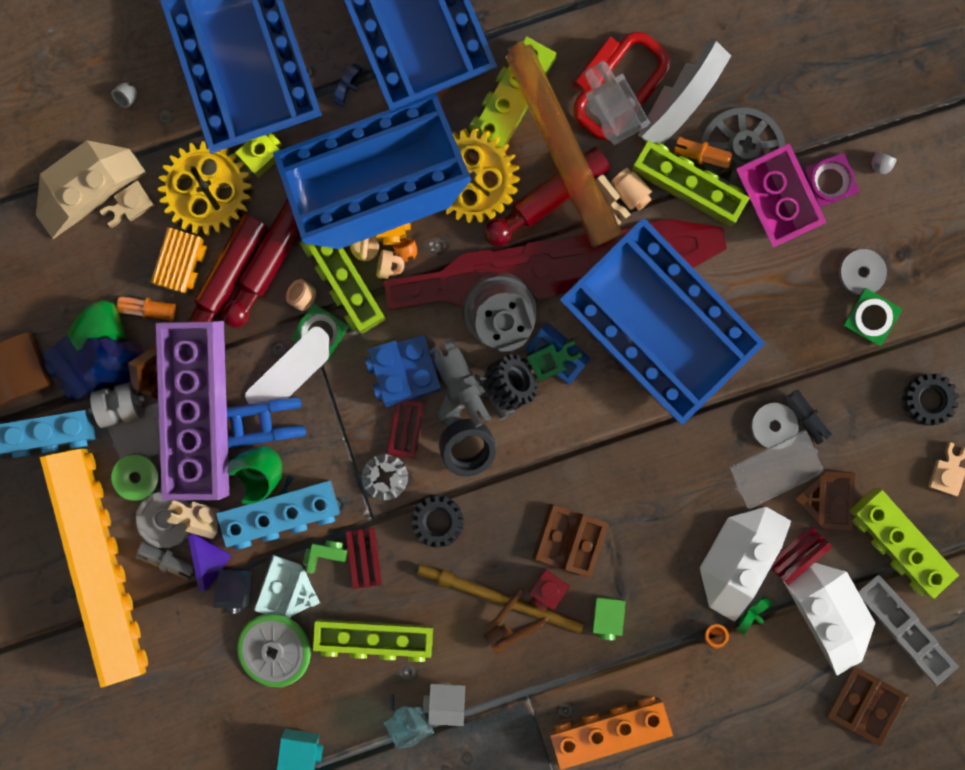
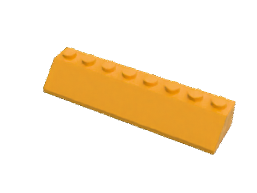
(94, 566)

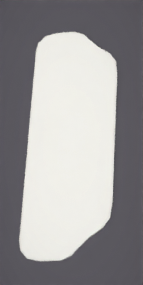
(292, 368)

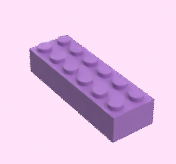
(192, 410)

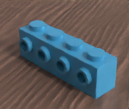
(46, 433)
(278, 514)

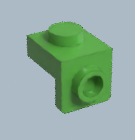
(331, 550)

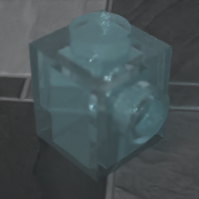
(408, 727)

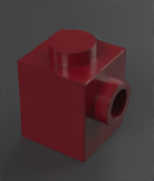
(548, 590)

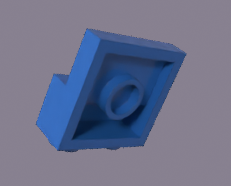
(402, 371)

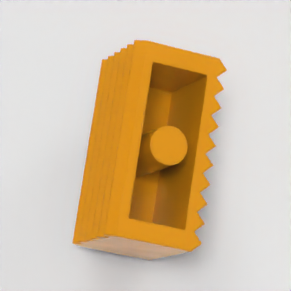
(178, 261)

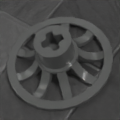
(744, 144)

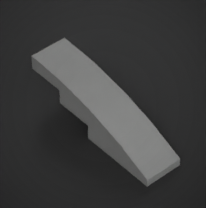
(691, 87)
(907, 630)

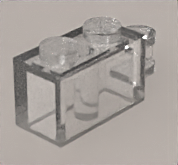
(614, 104)

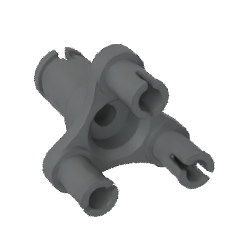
(463, 389)

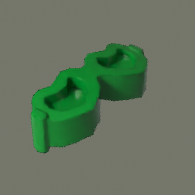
(753, 614)

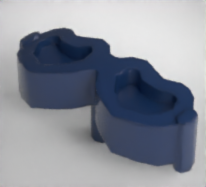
(347, 82)

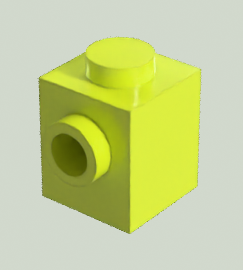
(258, 153)

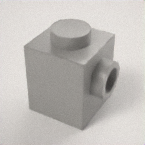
(445, 704)

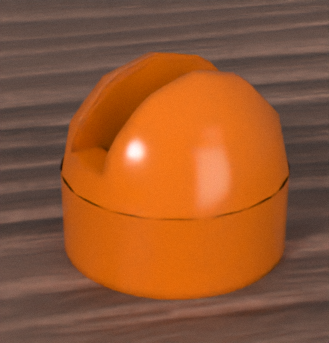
(406, 249)
(716, 630)

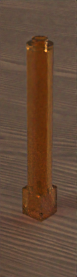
(593, 210)

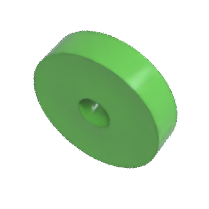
(126, 486)

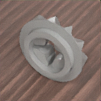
(397, 481)

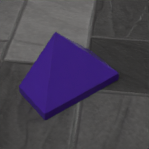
(207, 560)

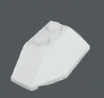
(742, 559)
(833, 614)

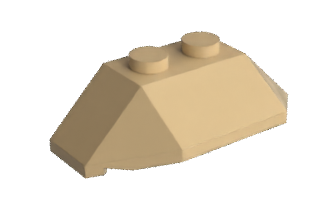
(83, 183)

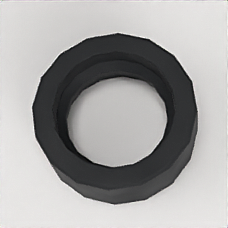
(473, 465)

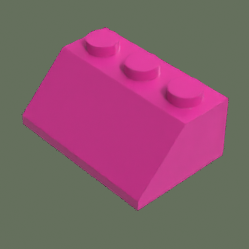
(781, 195)

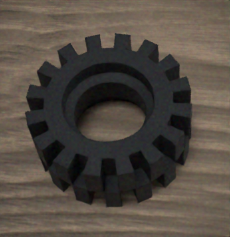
(501, 387)
(947, 395)
(424, 534)

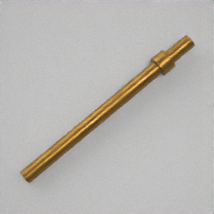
(446, 578)

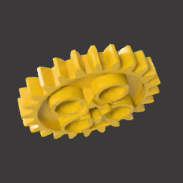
(493, 159)
(183, 202)

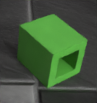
(608, 617)

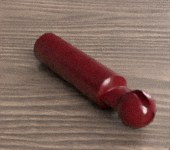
(540, 201)
(262, 267)
(228, 268)

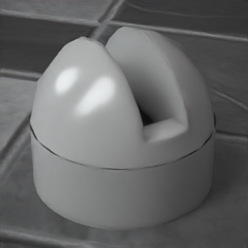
(124, 94)
(882, 162)

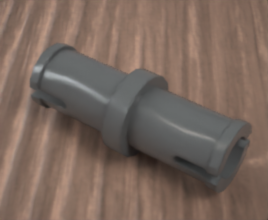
(165, 561)

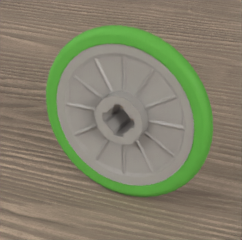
(281, 634)

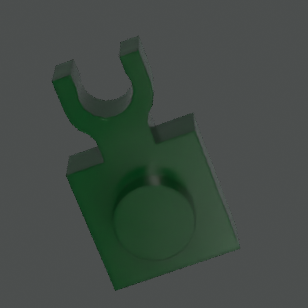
(550, 361)

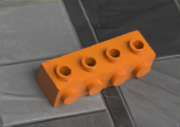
(610, 733)

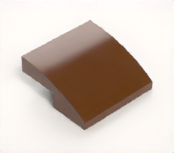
(20, 368)
(570, 540)
(868, 706)

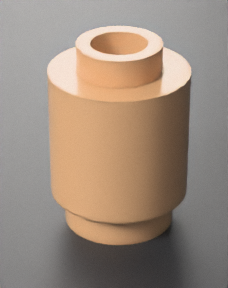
(632, 189)

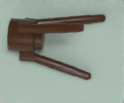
(501, 635)

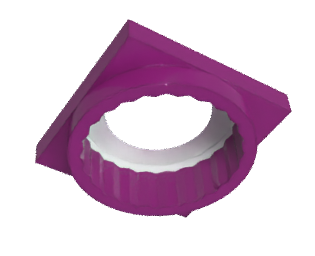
(837, 163)

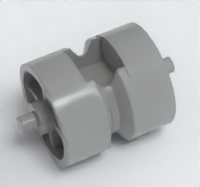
(114, 405)

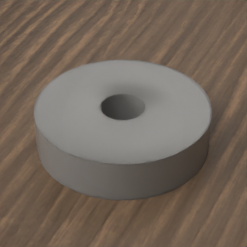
(866, 259)
(773, 412)

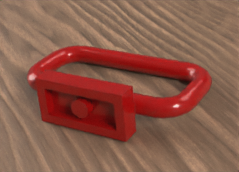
(611, 53)

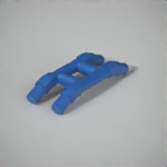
(267, 433)

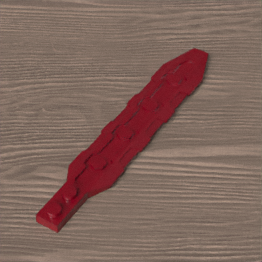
(543, 265)

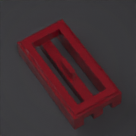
(401, 452)
(797, 553)
(352, 558)

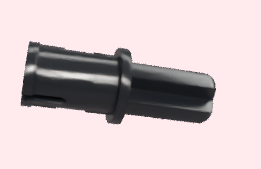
(807, 416)

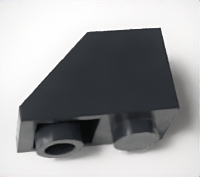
(233, 590)

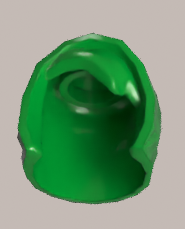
(96, 321)
(258, 471)

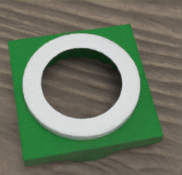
(314, 314)
(855, 323)

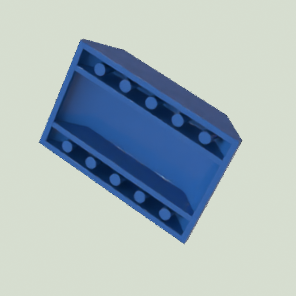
(420, 45)
(241, 68)
(373, 174)
(662, 321)

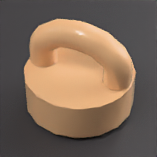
(366, 249)
(385, 263)
(301, 295)

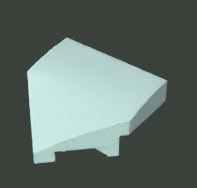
(285, 589)

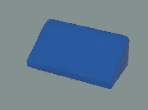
(549, 334)

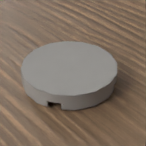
(153, 523)

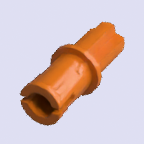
(704, 153)
(146, 308)

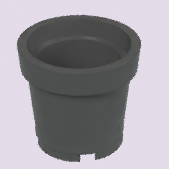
(494, 294)

